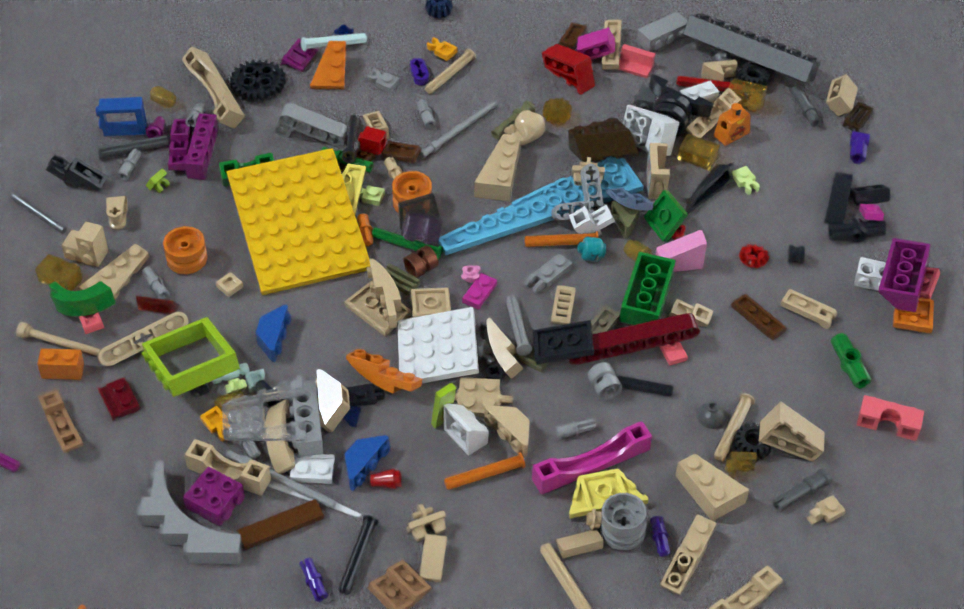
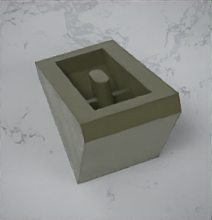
(625, 218)

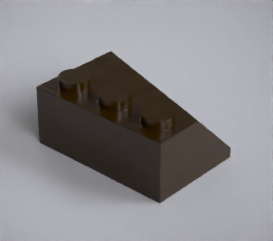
(602, 140)

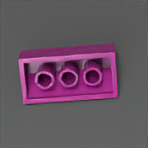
(904, 273)

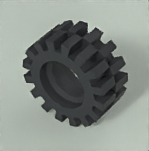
(756, 70)
(751, 432)

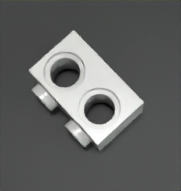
(869, 273)

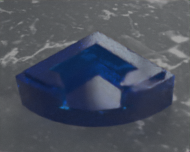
(353, 416)

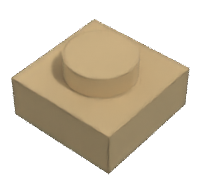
(229, 284)

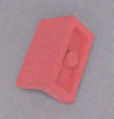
(636, 61)

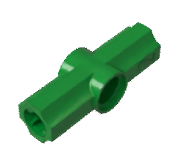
(850, 360)

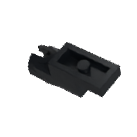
(76, 172)

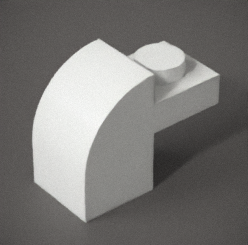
(588, 222)

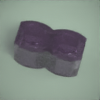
(421, 227)

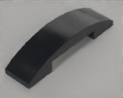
(700, 106)
(838, 198)

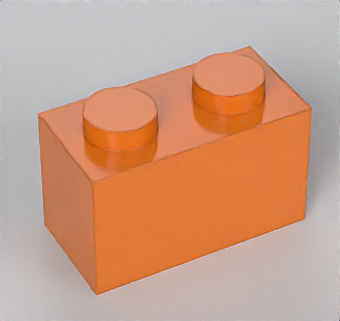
(60, 364)

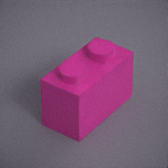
(597, 43)

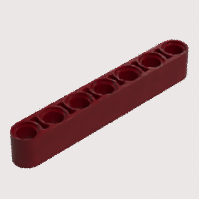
(641, 337)

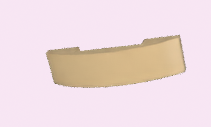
(702, 125)
(279, 452)
(753, 593)

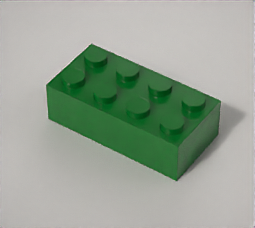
(647, 289)

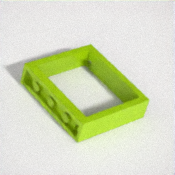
(199, 374)

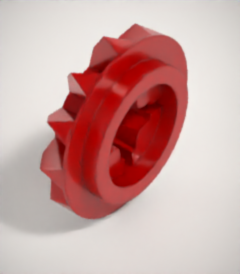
(752, 261)

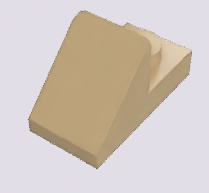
(719, 70)

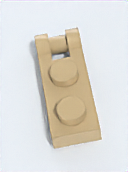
(809, 308)

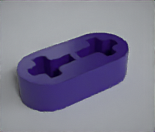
(416, 72)

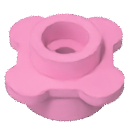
(470, 273)

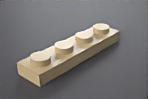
(612, 60)

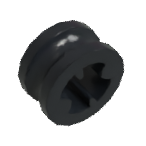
(494, 368)

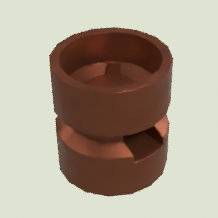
(420, 261)

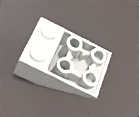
(650, 127)

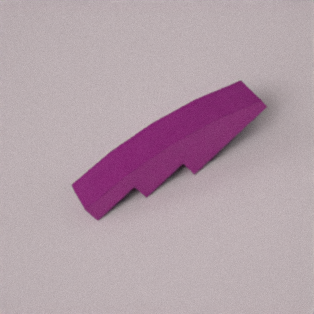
(179, 145)

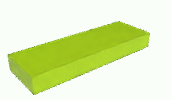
(442, 397)

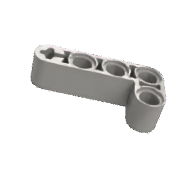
(311, 124)

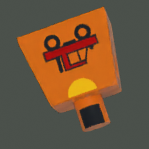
(732, 124)

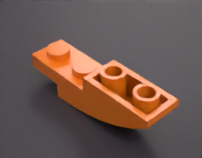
(379, 373)

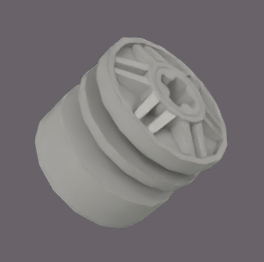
(623, 521)

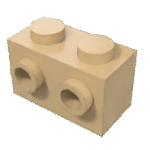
(841, 95)

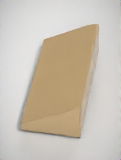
(580, 543)

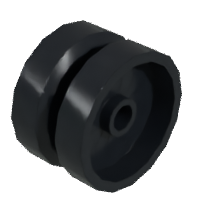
(675, 107)

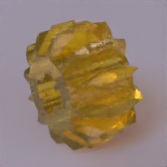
(557, 110)

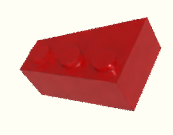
(570, 65)

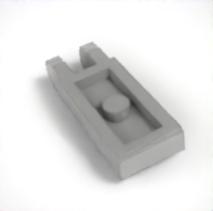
(549, 273)

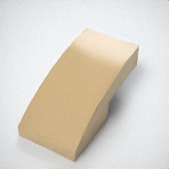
(700, 312)
(433, 558)

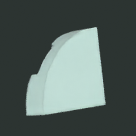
(253, 377)

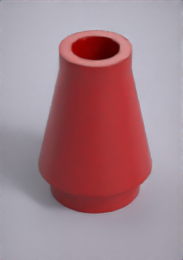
(387, 479)

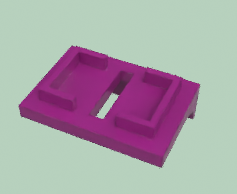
(297, 61)

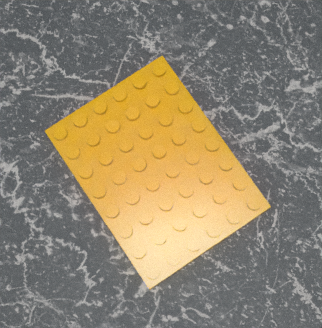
(298, 221)

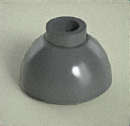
(711, 415)

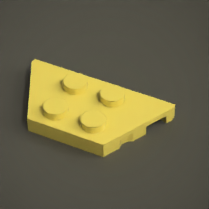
(597, 487)

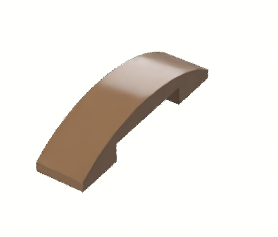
(60, 421)

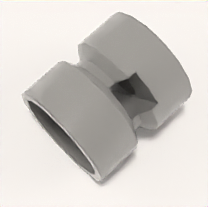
(604, 381)

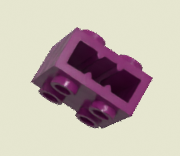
(214, 496)

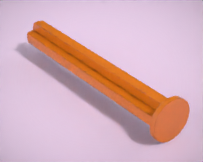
(555, 240)
(484, 471)

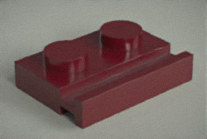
(118, 398)

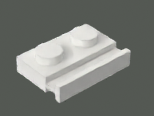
(313, 469)

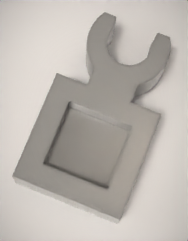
(385, 82)

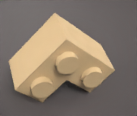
(86, 245)

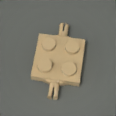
(480, 392)

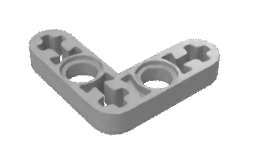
(584, 178)

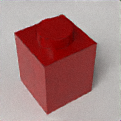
(372, 140)

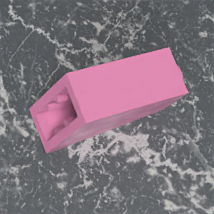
(687, 251)

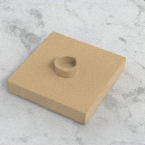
(429, 301)

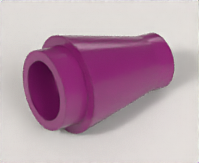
(156, 128)

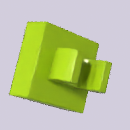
(158, 179)

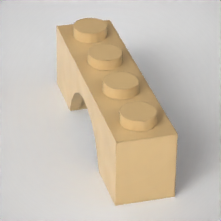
(252, 474)

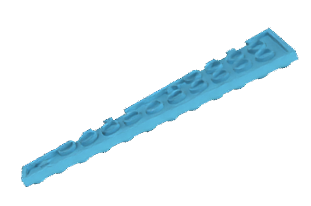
(537, 207)

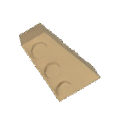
(791, 433)
(710, 487)

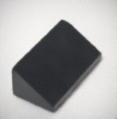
(870, 194)

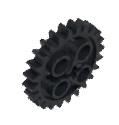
(257, 80)

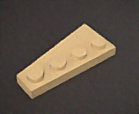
(119, 270)

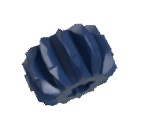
(438, 8)

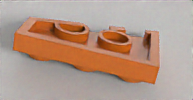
(331, 68)

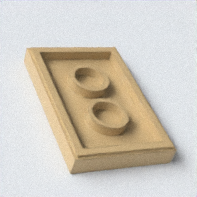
(370, 310)

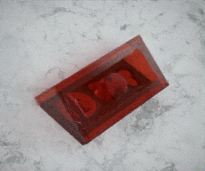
(156, 305)

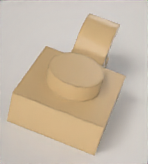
(827, 509)

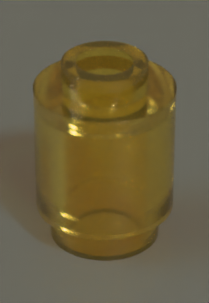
(162, 96)
(633, 247)

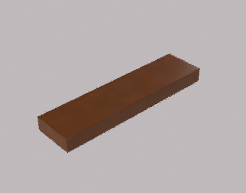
(280, 524)

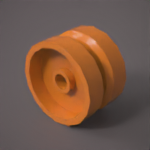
(410, 186)
(185, 250)

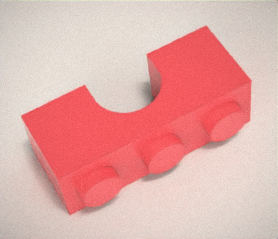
(907, 419)

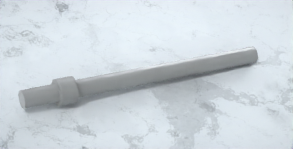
(435, 145)
(287, 482)

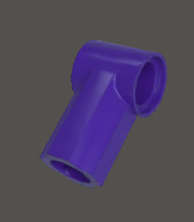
(859, 145)

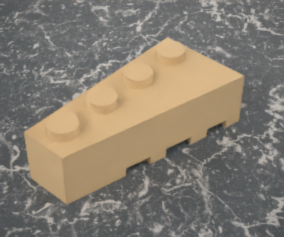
(499, 171)

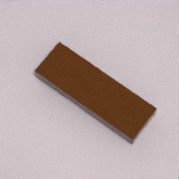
(758, 317)

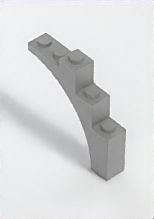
(198, 542)

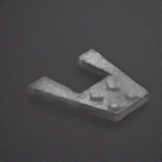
(246, 416)

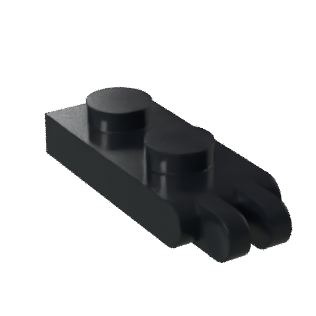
(365, 395)

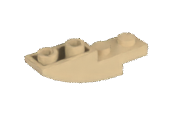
(385, 290)
(688, 555)

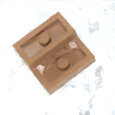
(399, 587)

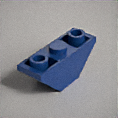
(272, 331)
(364, 457)

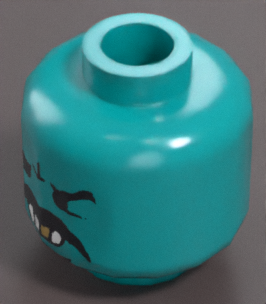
(592, 249)

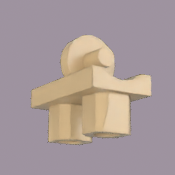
(576, 172)
(418, 526)

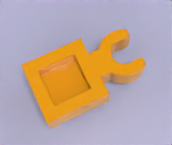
(443, 50)
(214, 421)

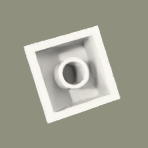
(464, 428)

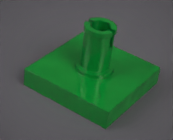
(665, 216)

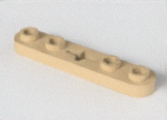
(125, 347)

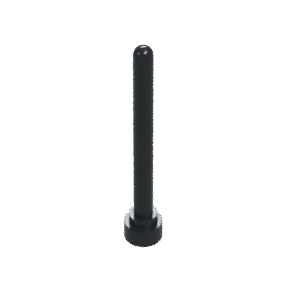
(349, 154)

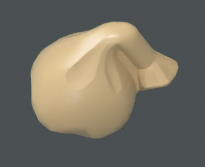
(528, 126)

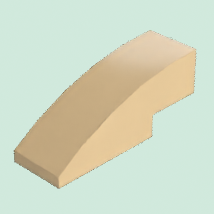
(503, 349)

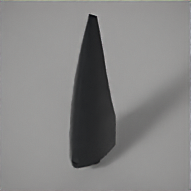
(713, 182)

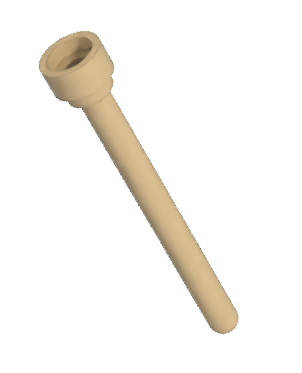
(25, 331)

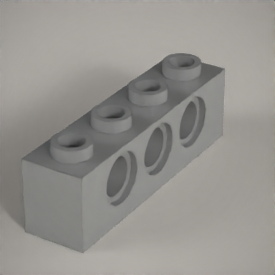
(306, 408)

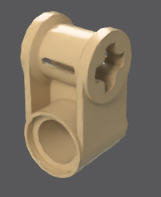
(117, 211)

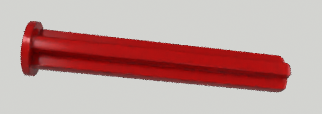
(692, 81)

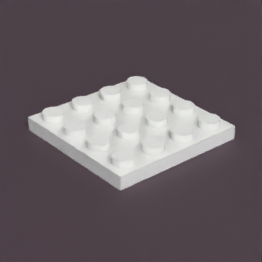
(438, 345)

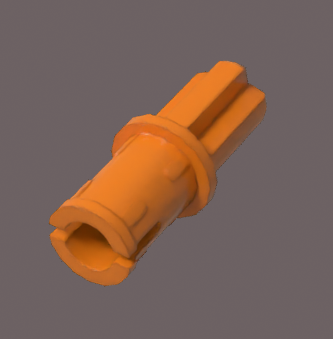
(365, 229)

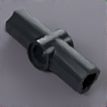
(856, 230)

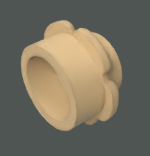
(594, 519)

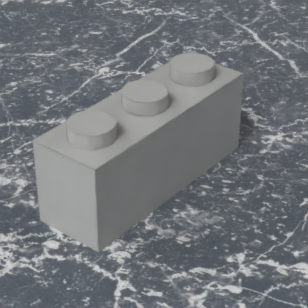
(662, 32)

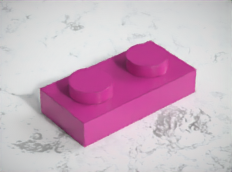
(479, 291)

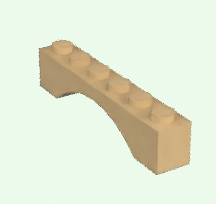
(202, 67)

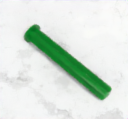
(399, 240)

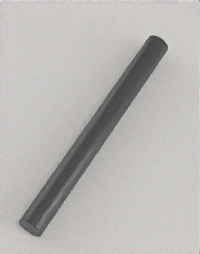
(43, 216)

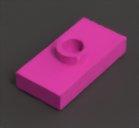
(871, 212)

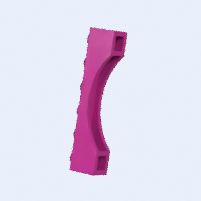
(561, 471)

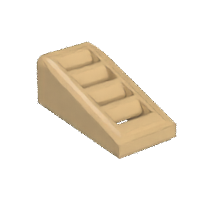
(376, 121)
(565, 294)

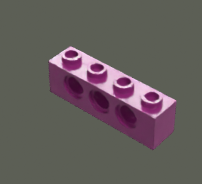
(201, 146)

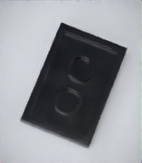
(563, 342)

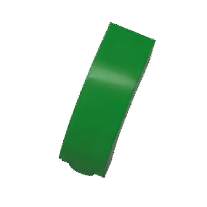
(82, 302)

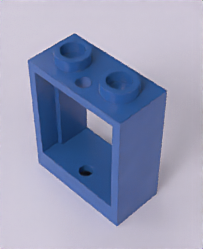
(122, 105)

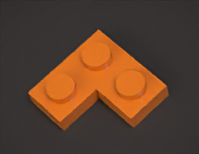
(916, 321)

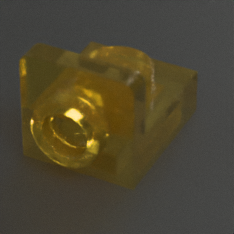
(740, 461)

